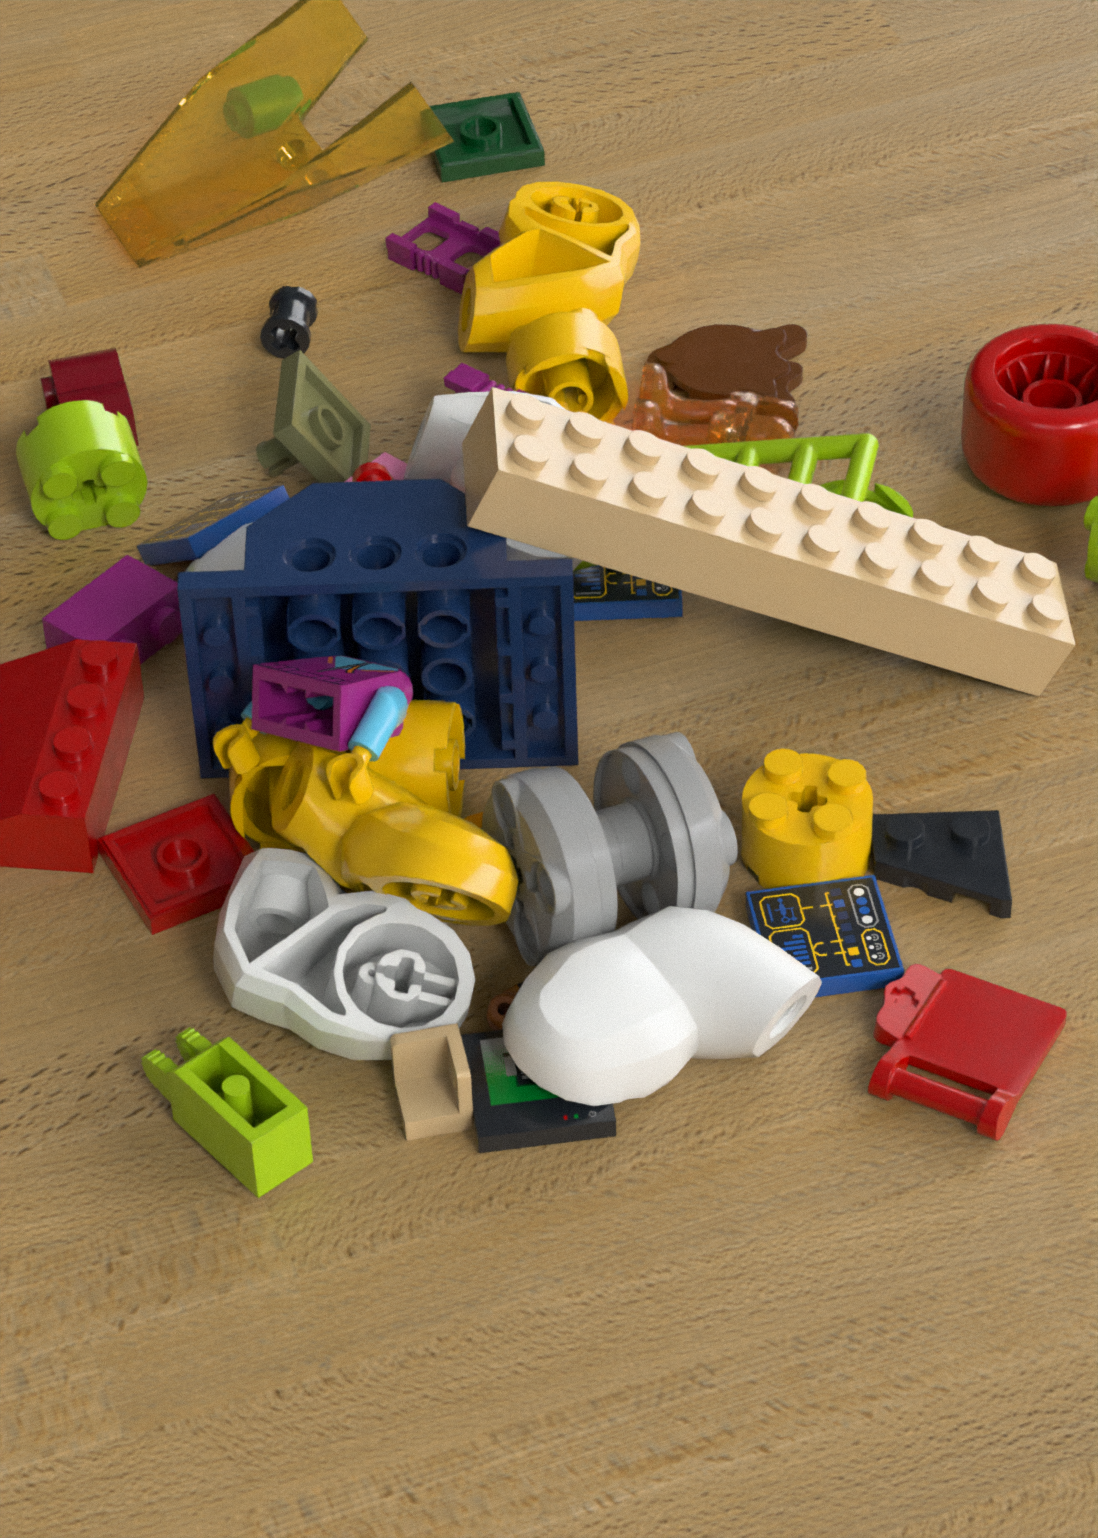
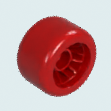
(1034, 415)

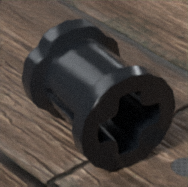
(289, 321)

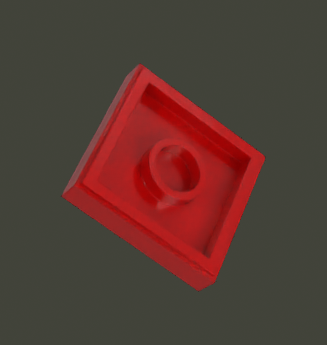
(176, 862)

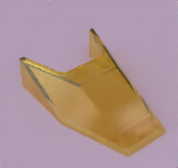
(240, 147)

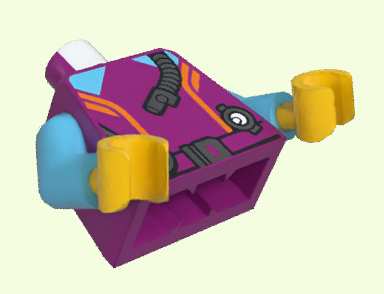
(326, 704)

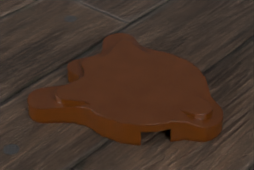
(729, 358)

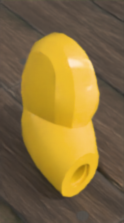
(556, 254)
(393, 843)

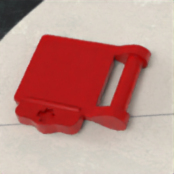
(967, 1035)

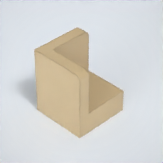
(432, 1082)

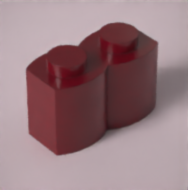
(89, 377)

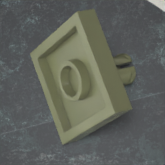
(314, 426)

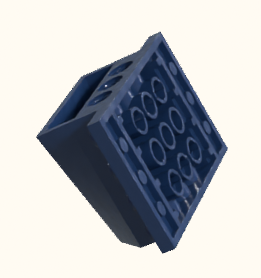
(398, 584)

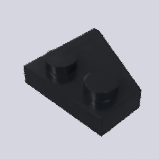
(944, 855)

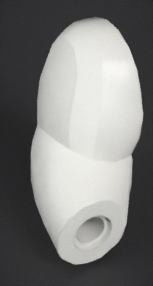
(335, 962)

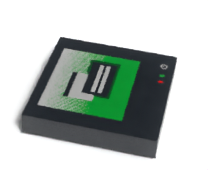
(518, 1113)

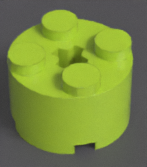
(81, 469)

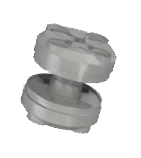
(649, 837)

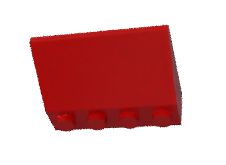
(64, 750)

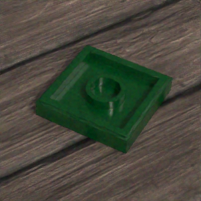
(488, 137)

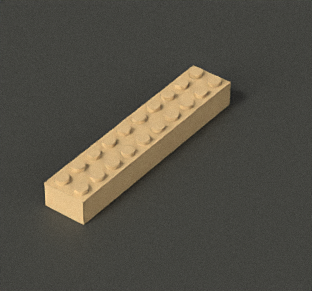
(763, 542)

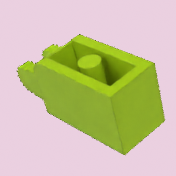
(234, 1109)

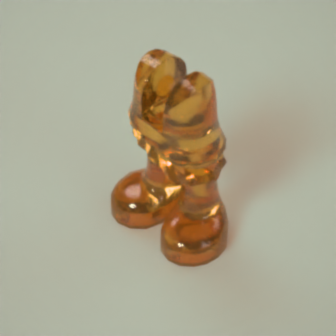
(709, 421)

